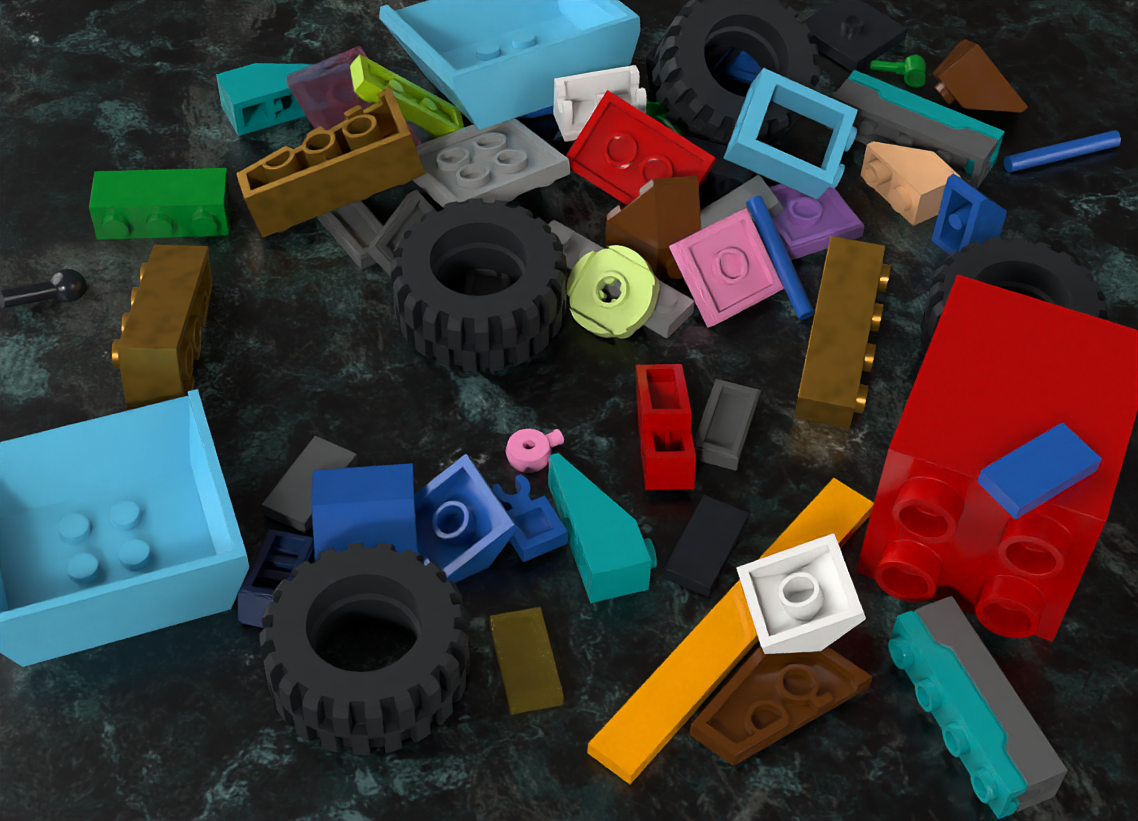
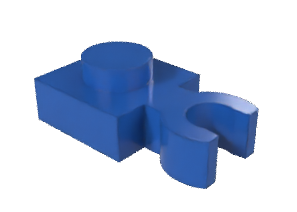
(536, 521)

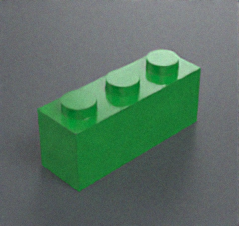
(161, 203)

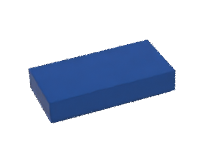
(1039, 470)

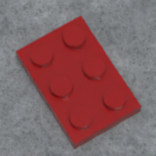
(627, 149)

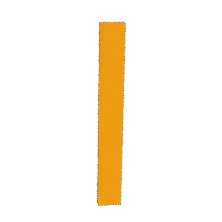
(712, 648)

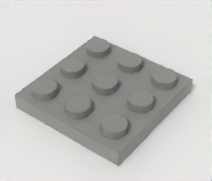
(488, 164)

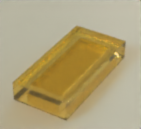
(526, 660)

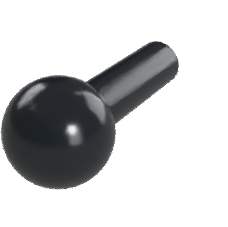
(64, 286)

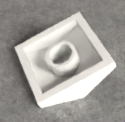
(801, 597)

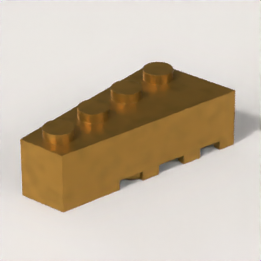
(332, 167)
(164, 325)
(840, 333)

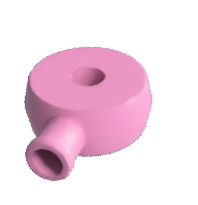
(530, 449)

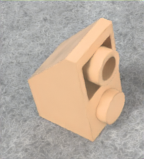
(907, 179)

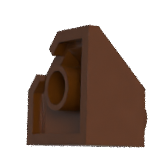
(975, 81)
(655, 220)

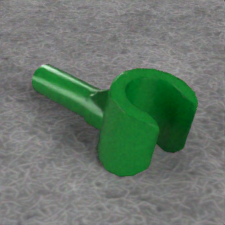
(912, 68)
(659, 113)

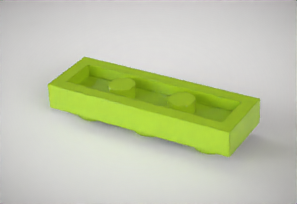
(415, 103)

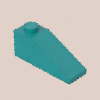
(258, 96)
(601, 535)

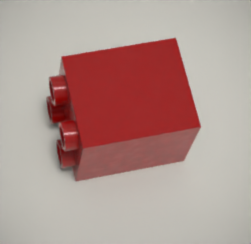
(989, 384)

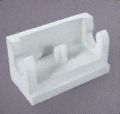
(580, 94)

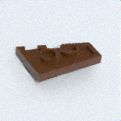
(774, 698)

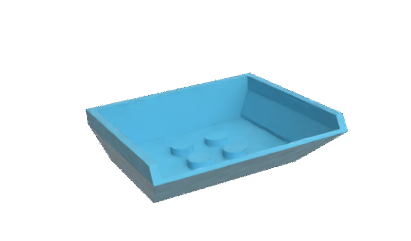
(504, 54)
(114, 531)

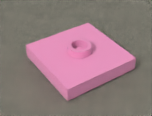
(726, 267)

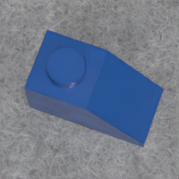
(966, 216)

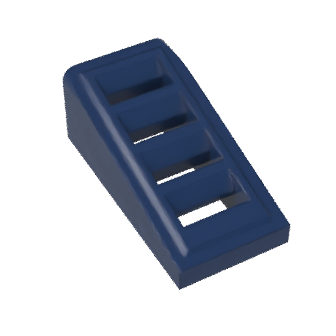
(269, 571)

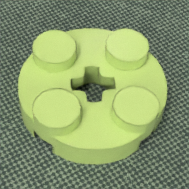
(635, 303)

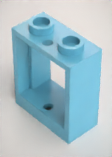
(776, 164)

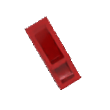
(665, 427)

